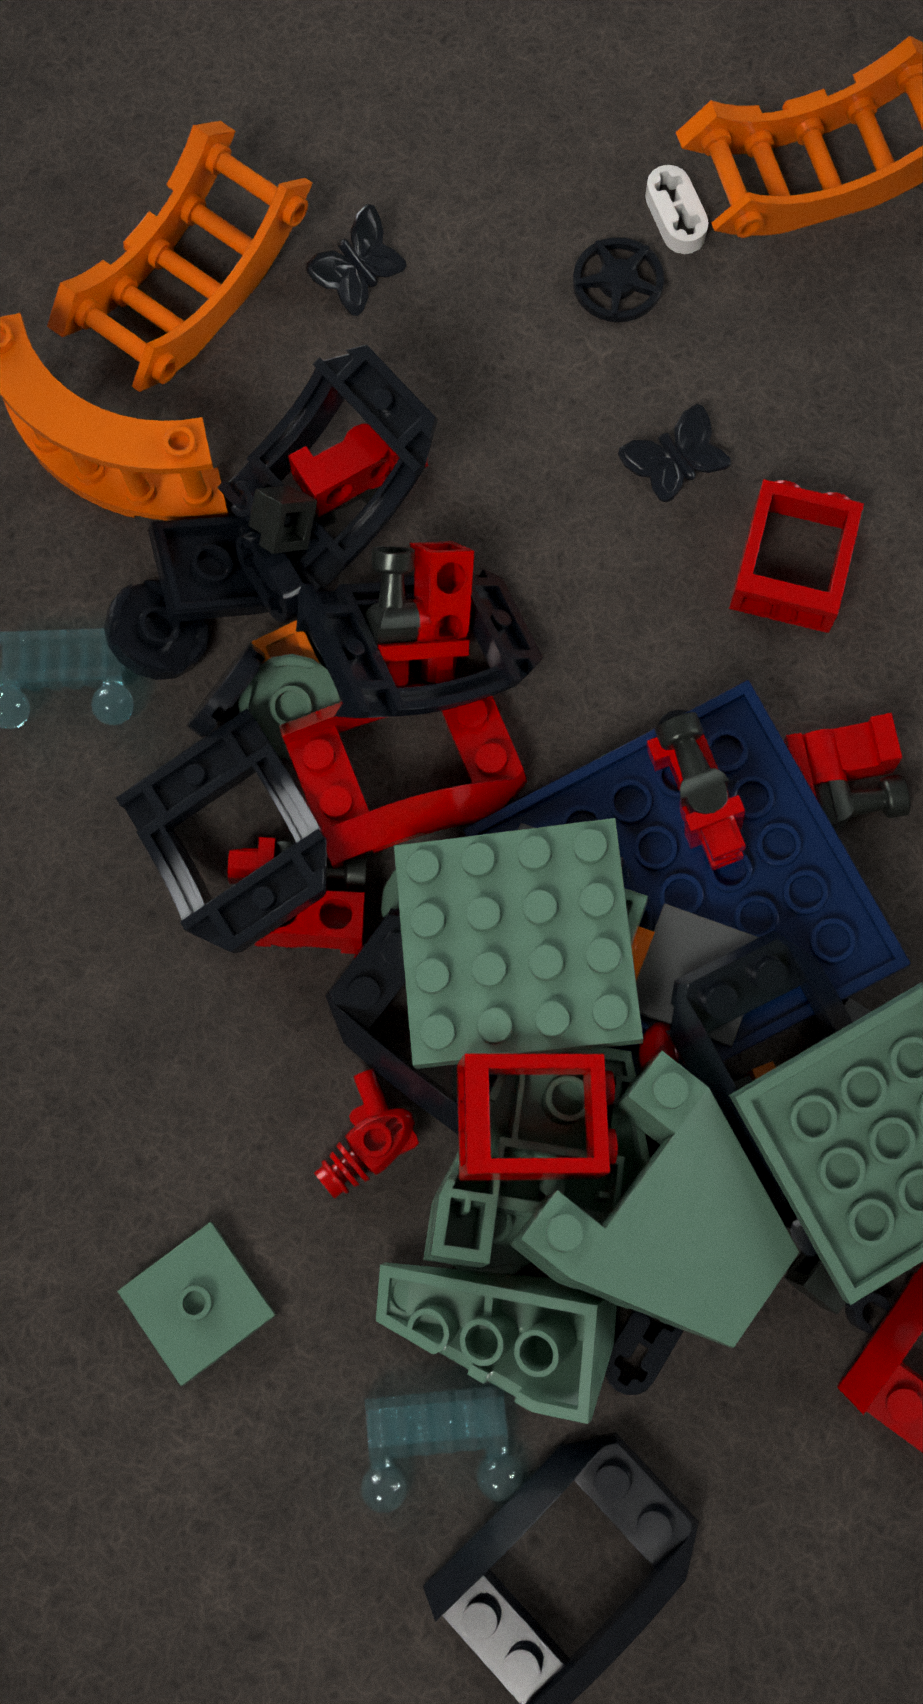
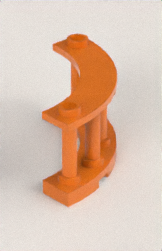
(735, 130)
(95, 293)
(102, 456)

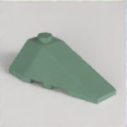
(506, 1329)

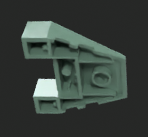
(534, 1120)
(689, 1234)

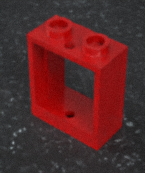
(786, 600)
(474, 1117)

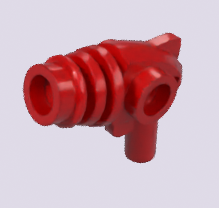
(374, 1141)

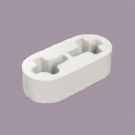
(685, 205)

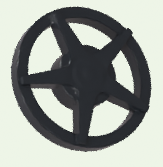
(618, 279)

